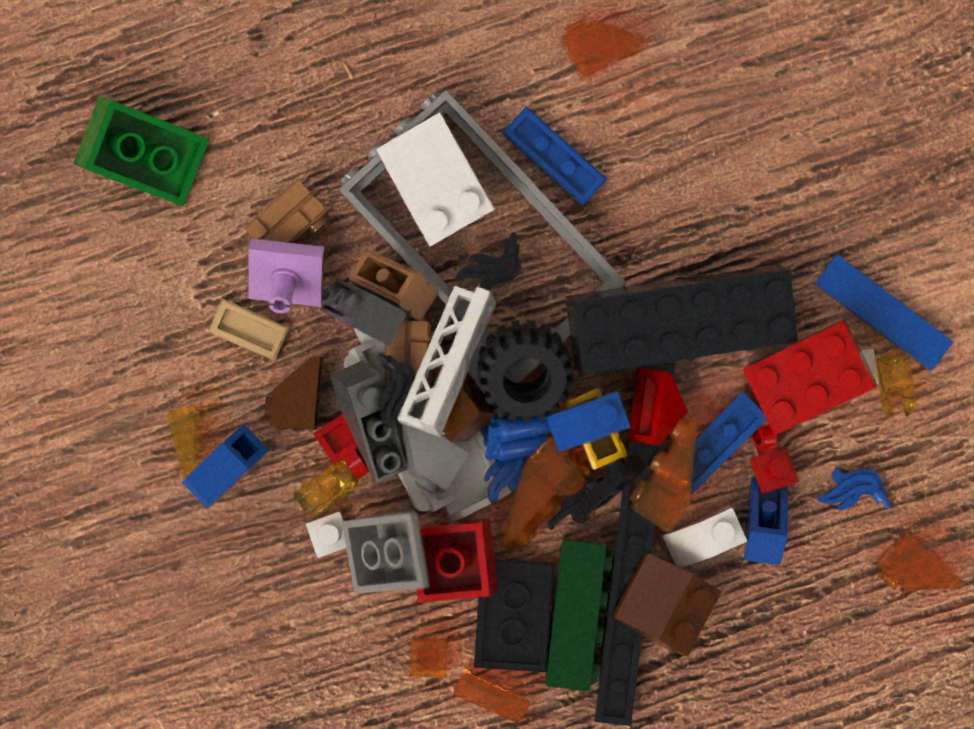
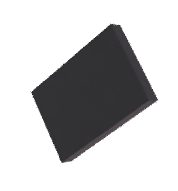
(516, 618)

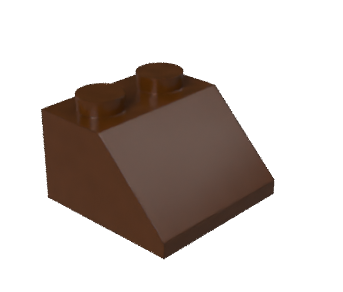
(666, 604)

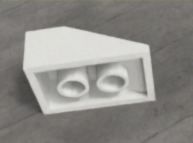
(435, 179)

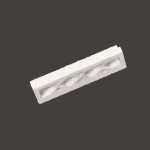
(455, 362)

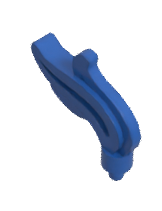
(504, 473)
(853, 486)

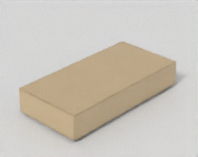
(249, 329)

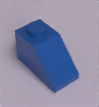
(588, 422)
(766, 525)

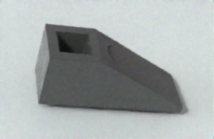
(362, 311)
(357, 396)

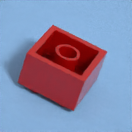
(458, 560)

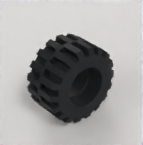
(531, 397)

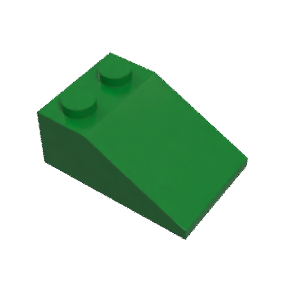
(141, 151)

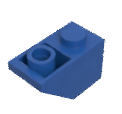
(225, 466)

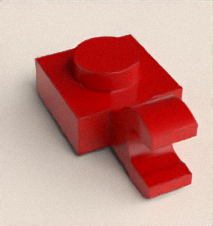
(340, 444)
(772, 467)

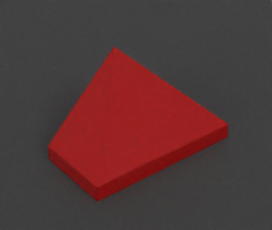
(655, 407)

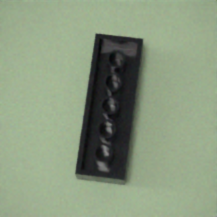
(681, 319)

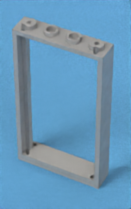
(357, 180)

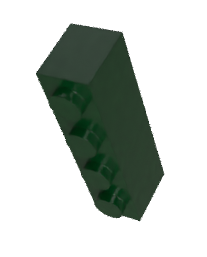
(576, 614)

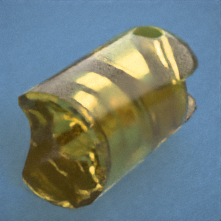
(895, 380)
(326, 489)

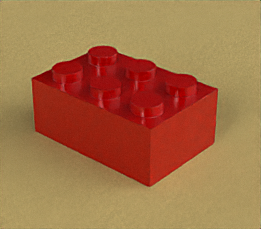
(810, 377)

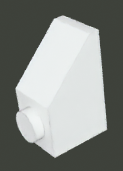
(705, 537)

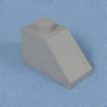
(431, 458)

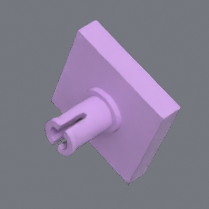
(285, 274)

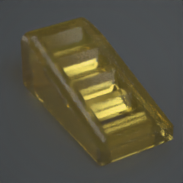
(185, 434)

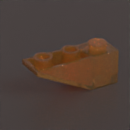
(543, 485)
(669, 486)

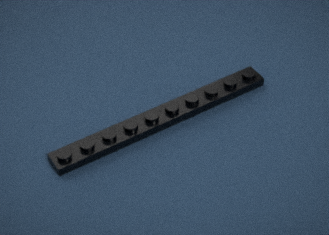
(620, 642)

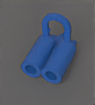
(514, 439)

